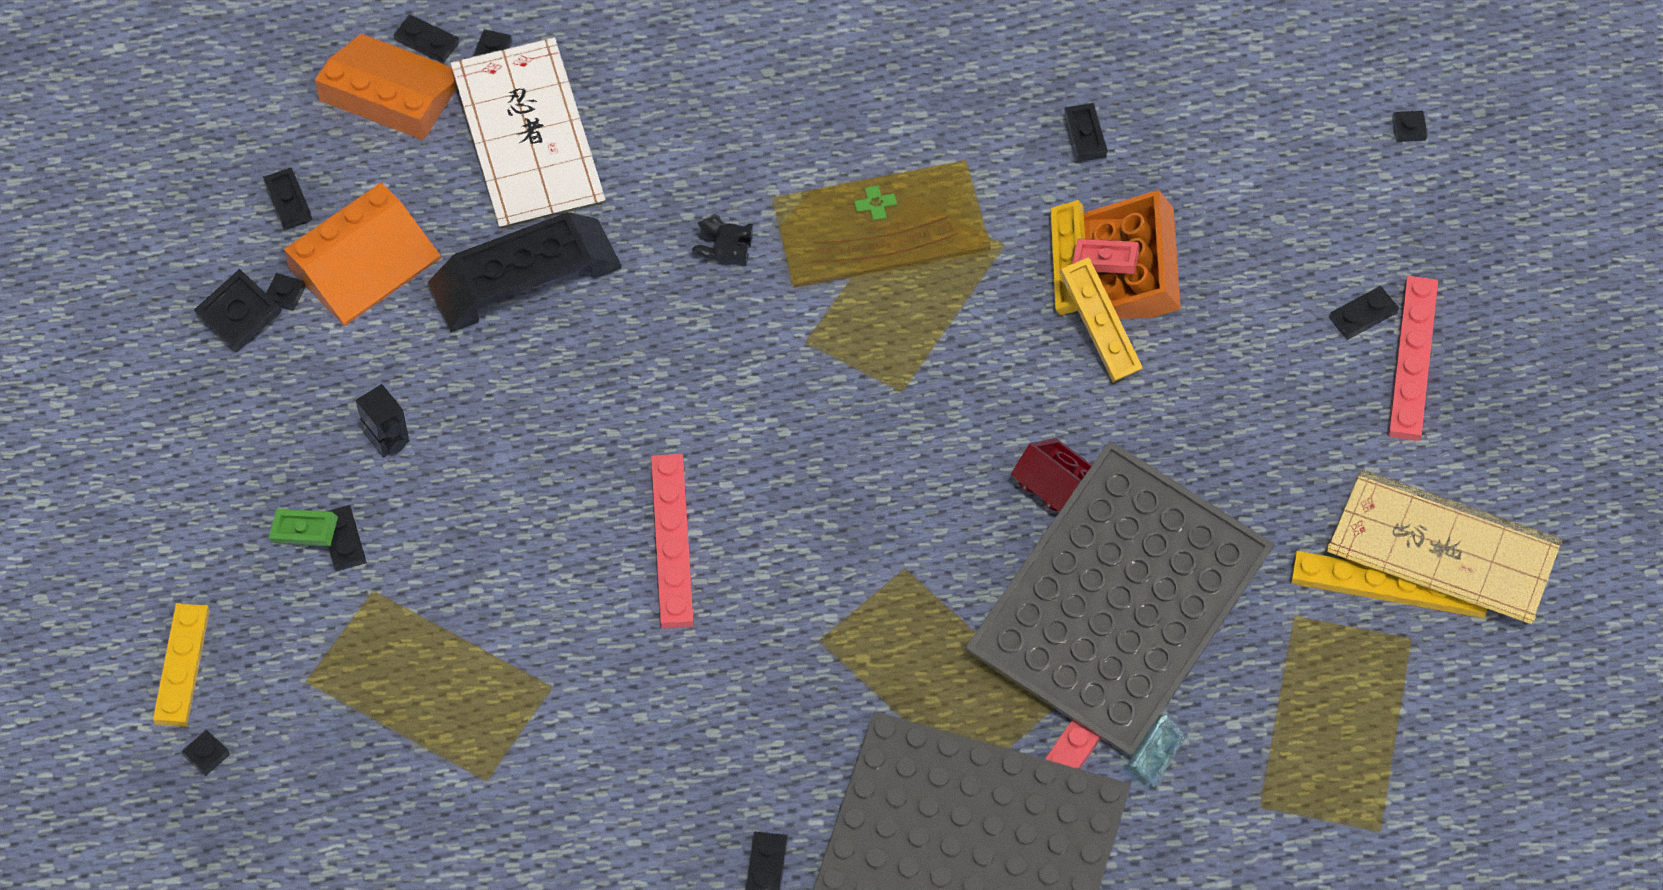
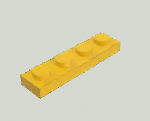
(1067, 227)
(1101, 319)
(181, 665)

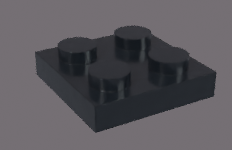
(238, 310)

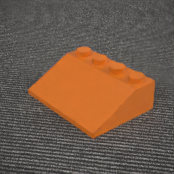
(387, 85)
(361, 254)
(1156, 280)

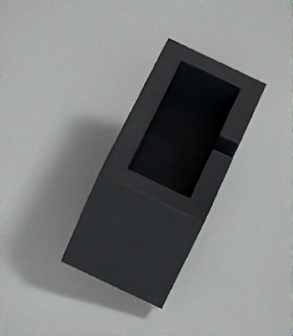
(383, 421)

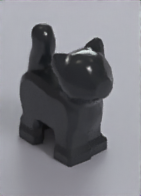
(730, 243)

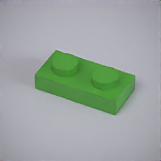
(303, 527)

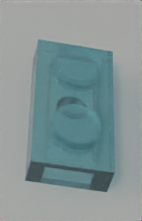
(1156, 751)

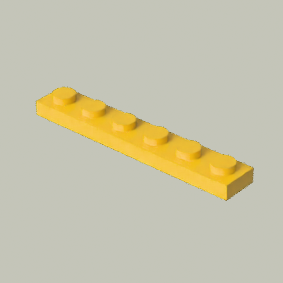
(1364, 581)

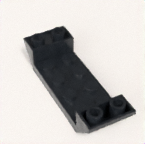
(519, 263)

